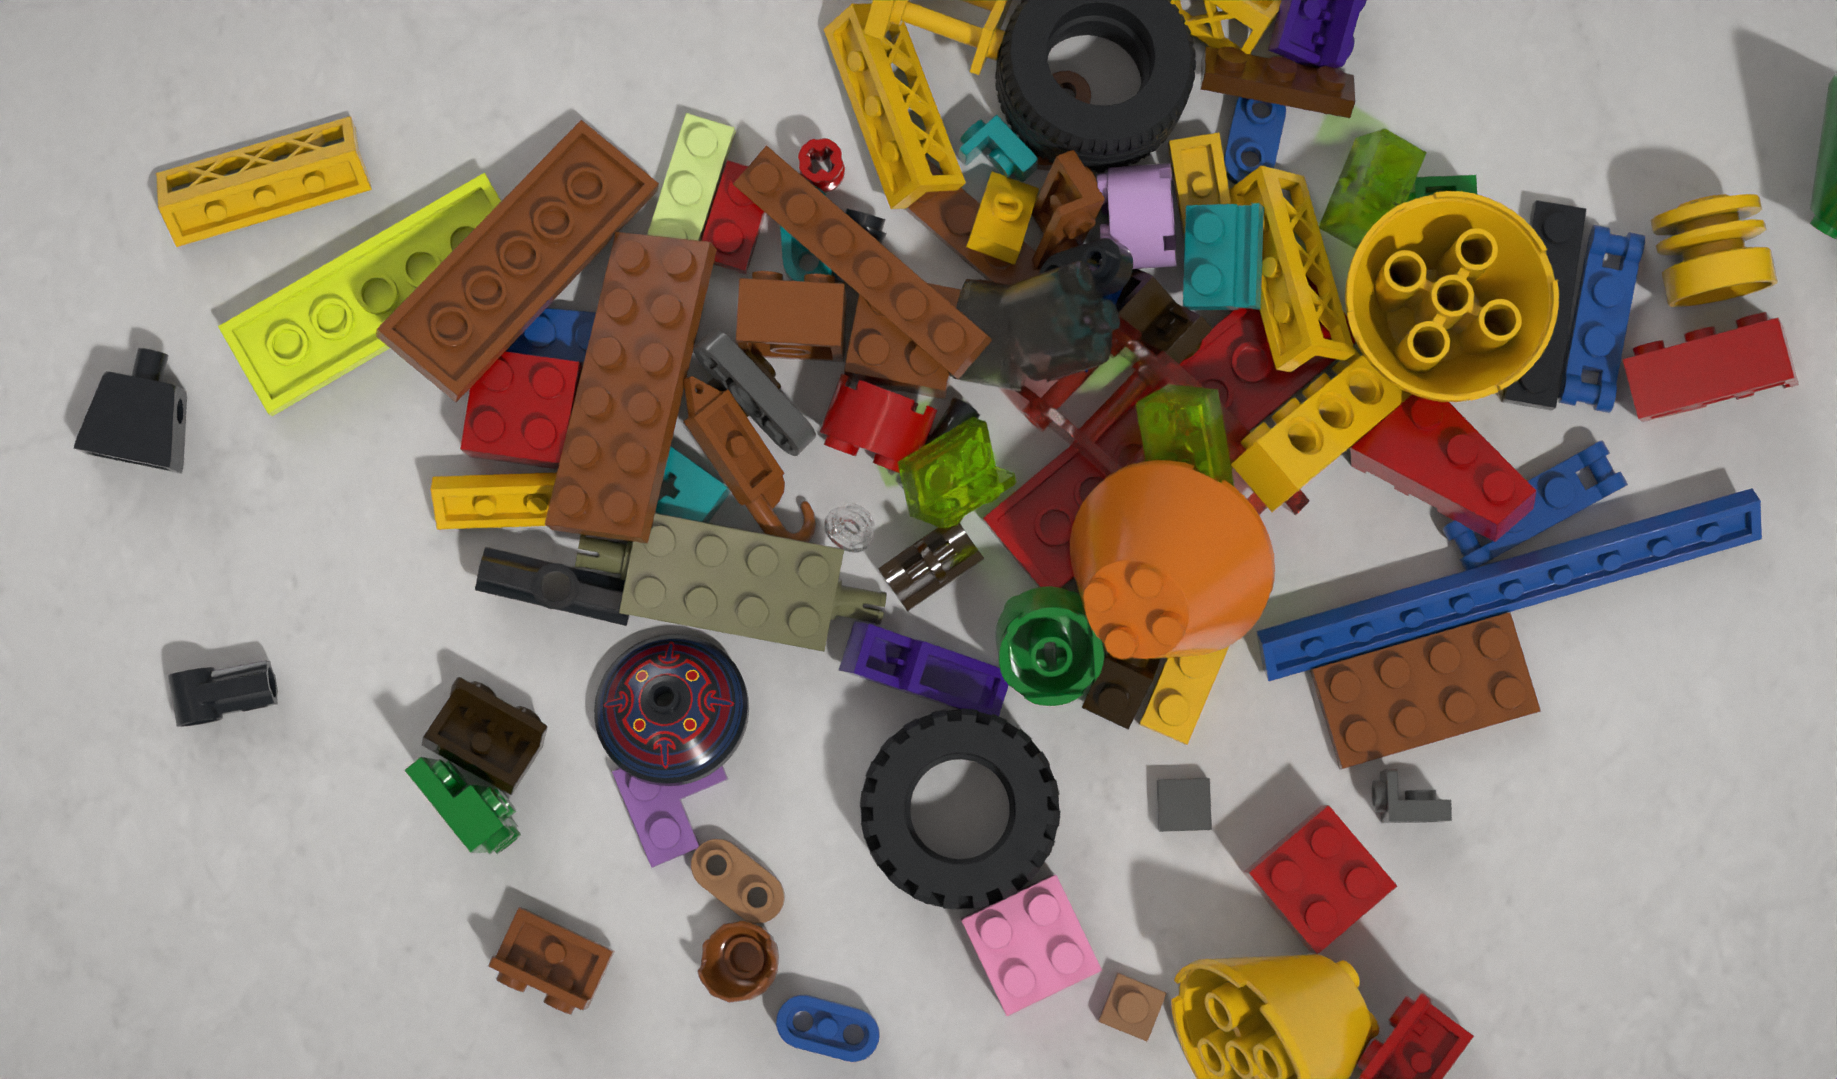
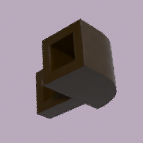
(1160, 319)

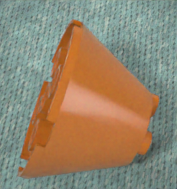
(1170, 561)

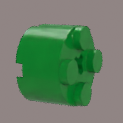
(1054, 674)

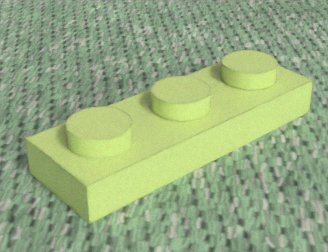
(692, 179)

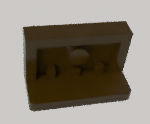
(486, 735)

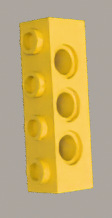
(1316, 431)

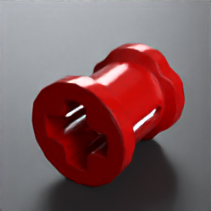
(820, 150)

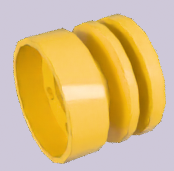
(1714, 250)

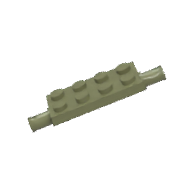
(732, 581)

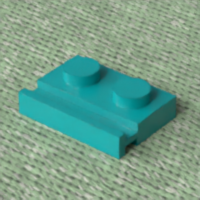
(1223, 256)

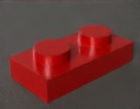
(733, 222)

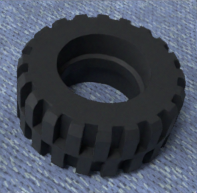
(1031, 798)

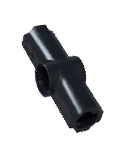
(522, 578)

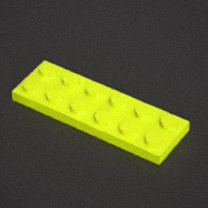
(332, 314)

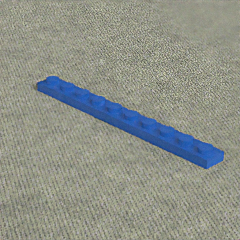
(1510, 584)

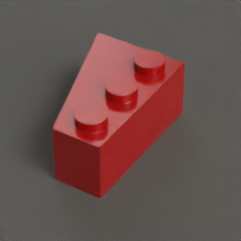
(1710, 367)
(1444, 461)

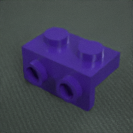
(1316, 31)

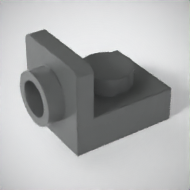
(1418, 806)

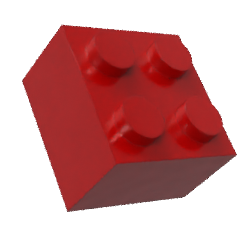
(521, 410)
(1320, 879)

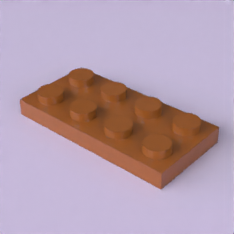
(1425, 690)

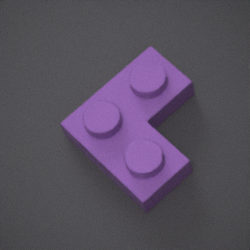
(661, 814)

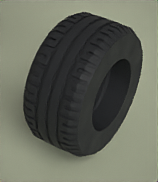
(1099, 134)

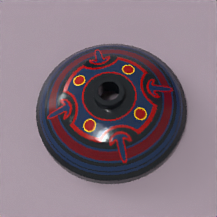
(691, 733)

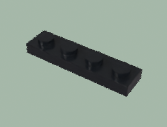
(1562, 234)

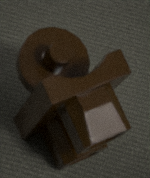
(930, 564)

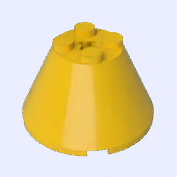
(1477, 265)
(1272, 1017)

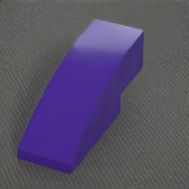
(923, 669)

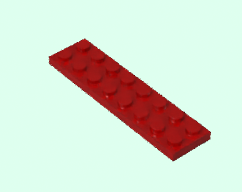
(1232, 358)

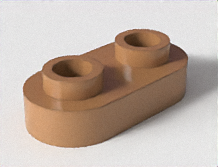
(737, 881)

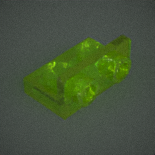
(953, 475)

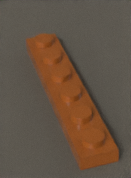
(863, 262)

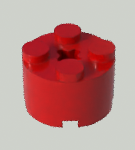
(875, 422)

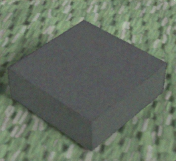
(1184, 804)

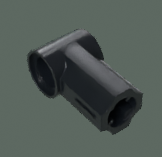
(208, 693)

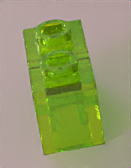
(1372, 182)

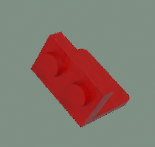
(1420, 1046)

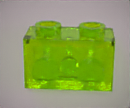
(1186, 428)

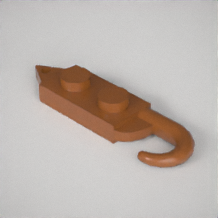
(741, 457)

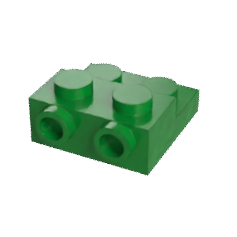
(474, 814)

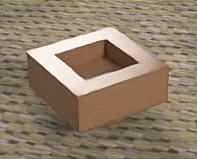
(1132, 1007)

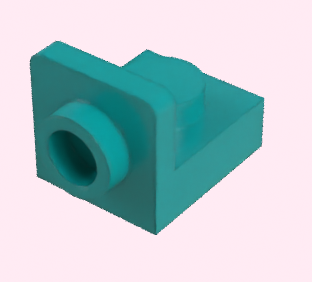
(1008, 151)

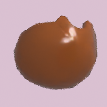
(739, 962)

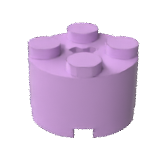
(1140, 212)

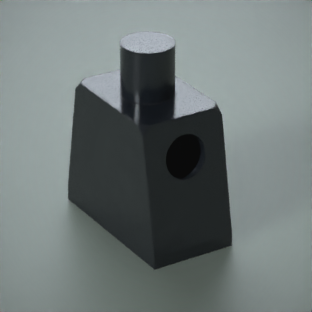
(137, 417)

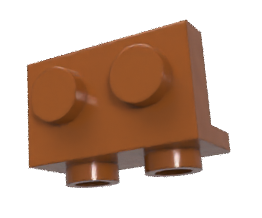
(1065, 206)
(551, 961)

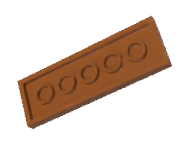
(517, 261)
(631, 387)

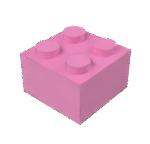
(1031, 944)

